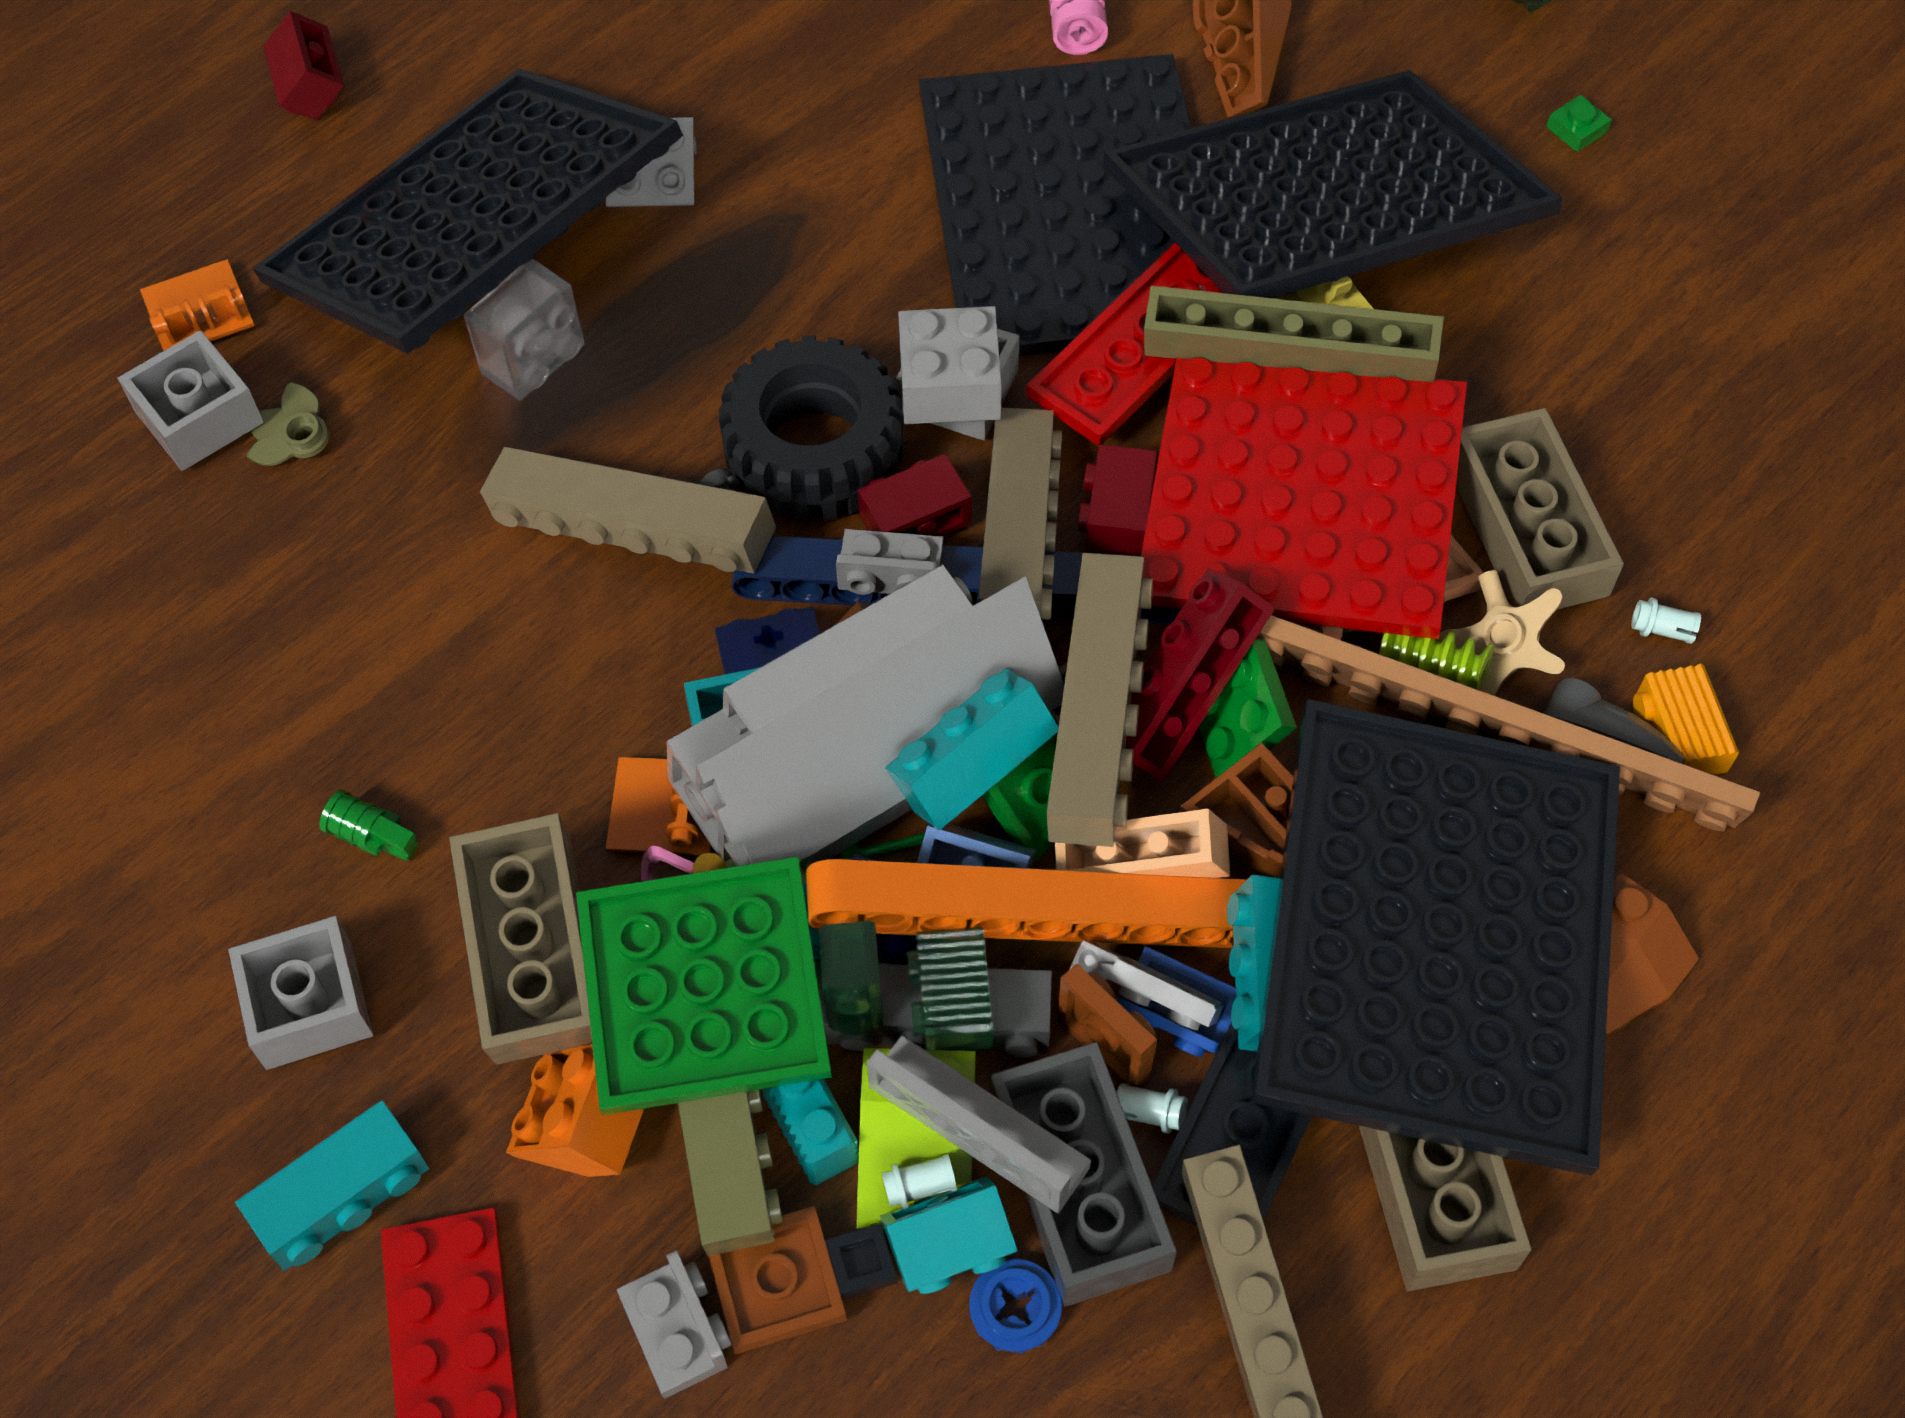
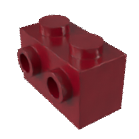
(303, 66)
(1119, 500)
(917, 501)

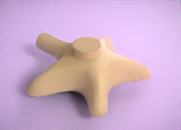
(1512, 632)

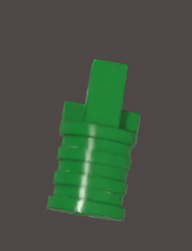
(366, 826)

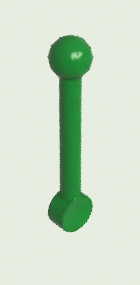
(884, 847)

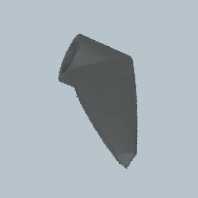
(1582, 706)

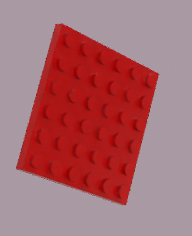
(1308, 492)

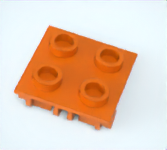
(197, 301)
(650, 811)

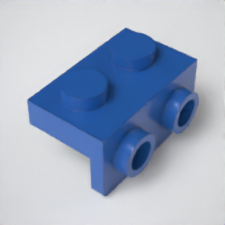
(1187, 1039)

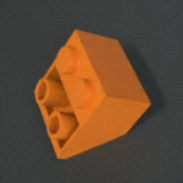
(564, 1122)

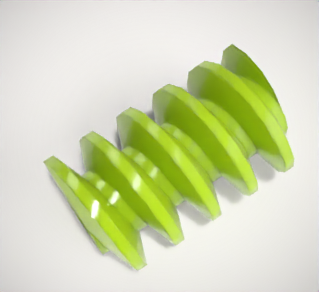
(1440, 657)

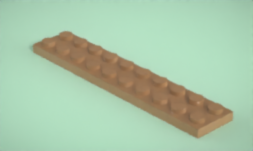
(1476, 712)

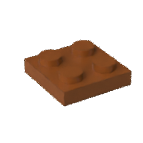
(1094, 1016)
(779, 1286)

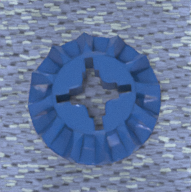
(1019, 1279)

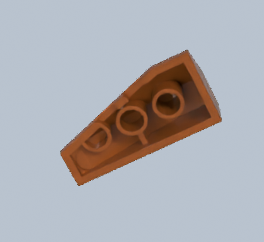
(1244, 47)
(1646, 954)

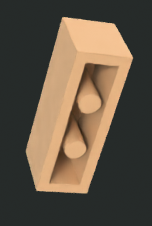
(1157, 845)

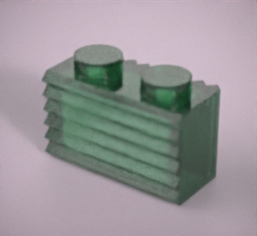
(851, 977)
(953, 990)

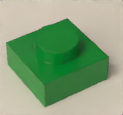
(1578, 123)

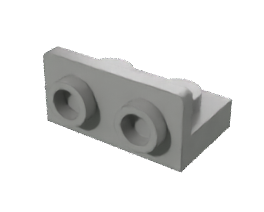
(885, 560)
(673, 1327)

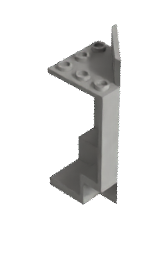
(809, 735)

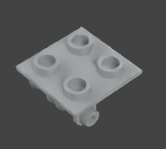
(664, 179)

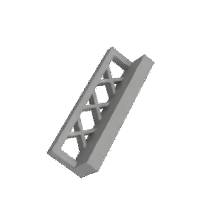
(978, 1123)

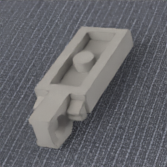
(1145, 984)

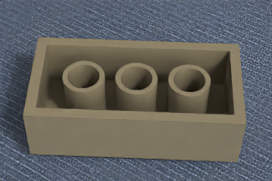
(1534, 511)
(523, 937)
(1445, 1209)

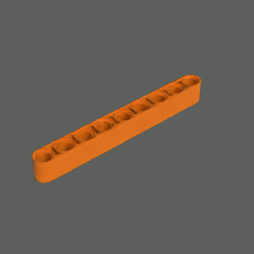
(1022, 902)

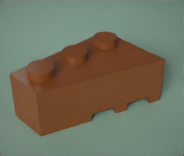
(1255, 806)

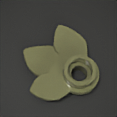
(285, 428)

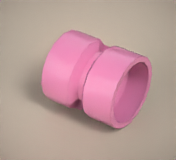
(1078, 25)

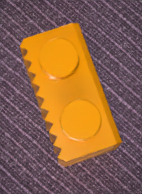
(1689, 716)

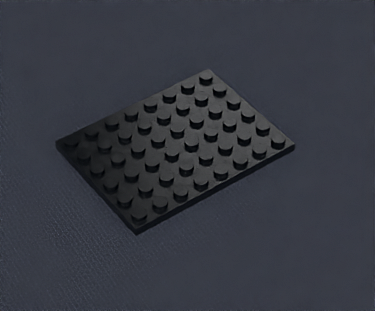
(1329, 186)
(1027, 192)
(466, 207)
(1442, 939)

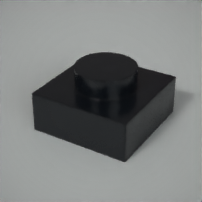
(861, 1261)

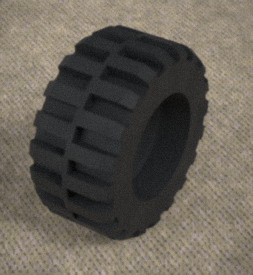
(804, 380)

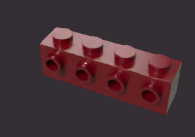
(1193, 667)

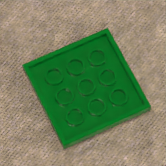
(701, 986)

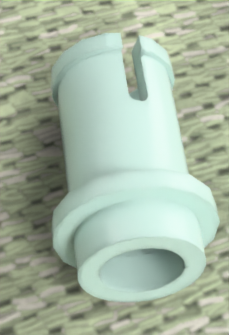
(1665, 621)
(1153, 1107)
(919, 1180)

